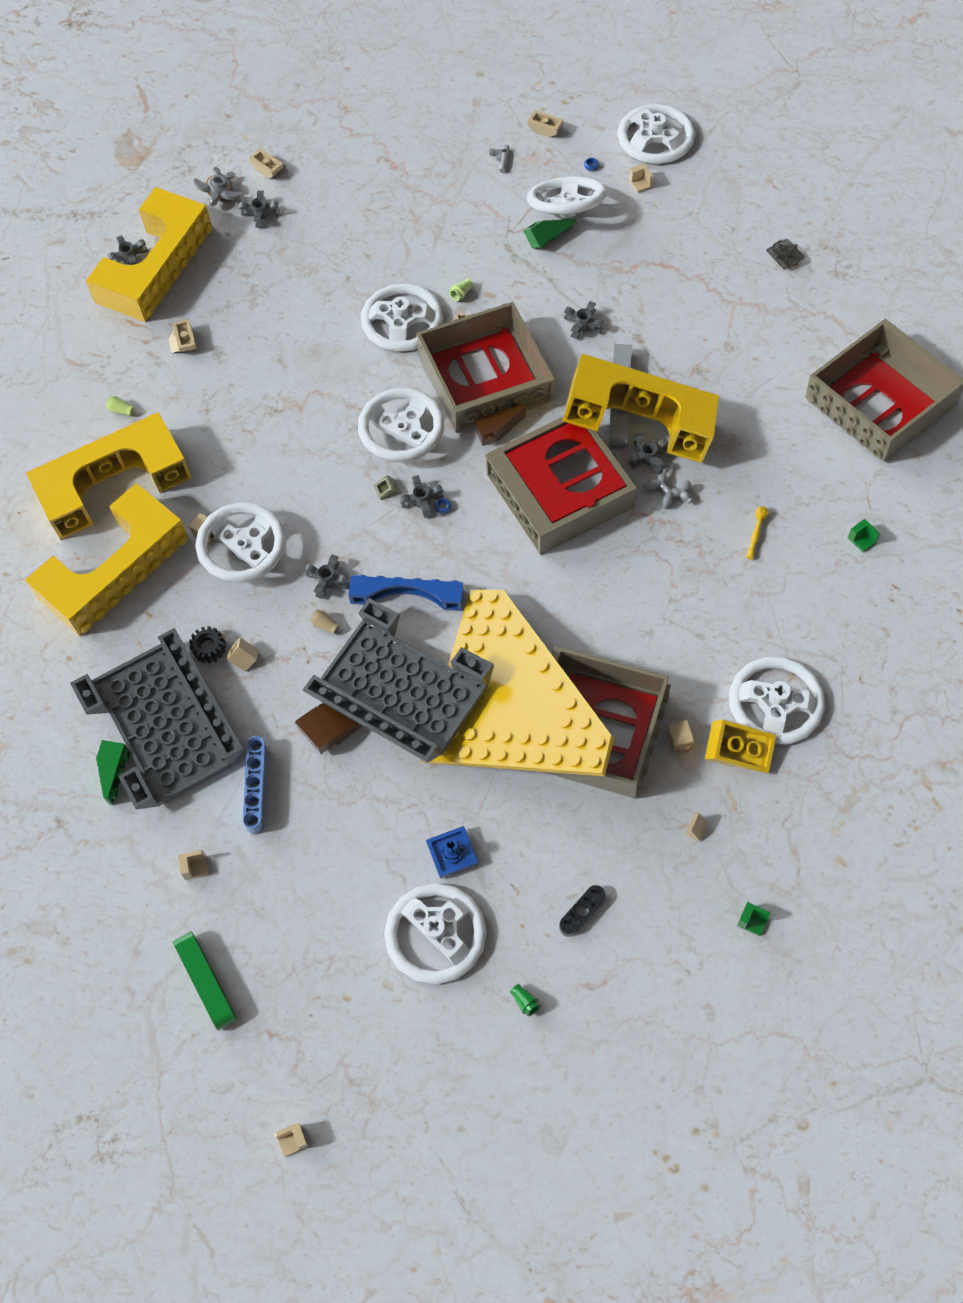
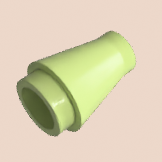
(460, 290)
(119, 406)

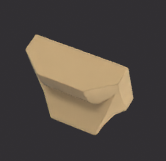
(544, 123)
(265, 163)
(182, 337)

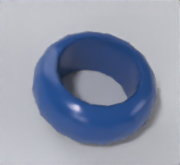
(591, 160)
(440, 501)

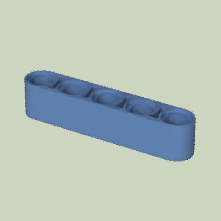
(258, 793)

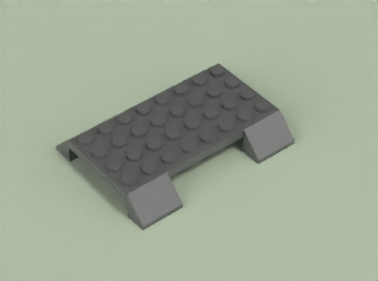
(399, 688)
(164, 720)

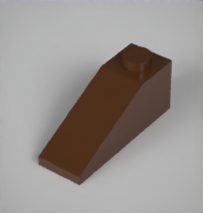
(496, 425)

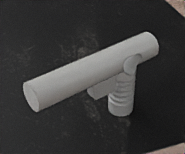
(502, 154)

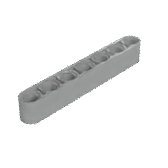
(619, 418)

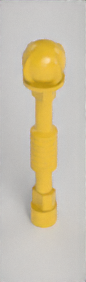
(761, 514)

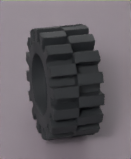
(200, 637)

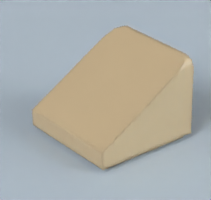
(697, 827)

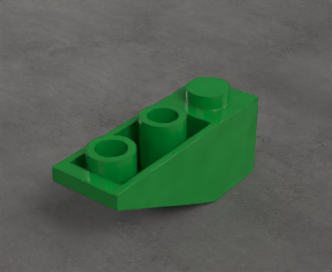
(542, 231)
(111, 763)

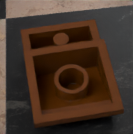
(325, 727)

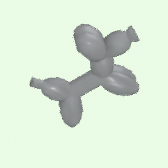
(655, 484)

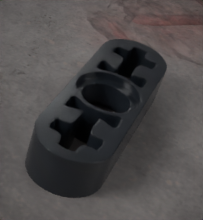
(581, 902)

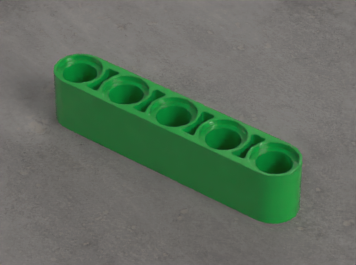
(204, 980)

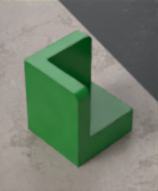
(863, 535)
(753, 919)

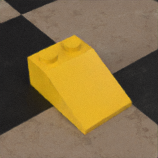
(740, 746)

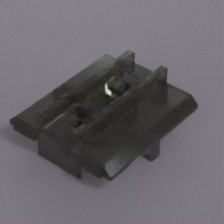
(785, 253)

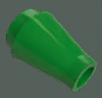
(526, 1001)

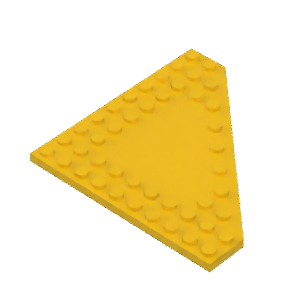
(531, 707)

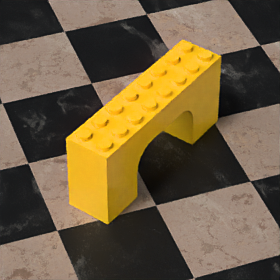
(140, 287)
(682, 409)
(65, 480)
(87, 597)

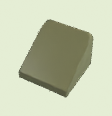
(386, 487)

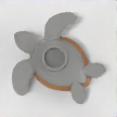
(218, 186)

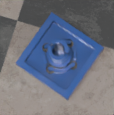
(450, 845)

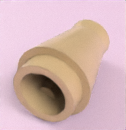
(323, 621)

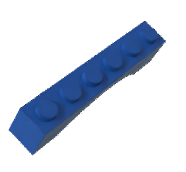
(443, 593)

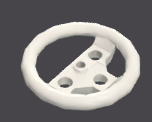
(656, 129)
(569, 201)
(399, 312)
(401, 427)
(242, 542)
(778, 697)
(460, 955)

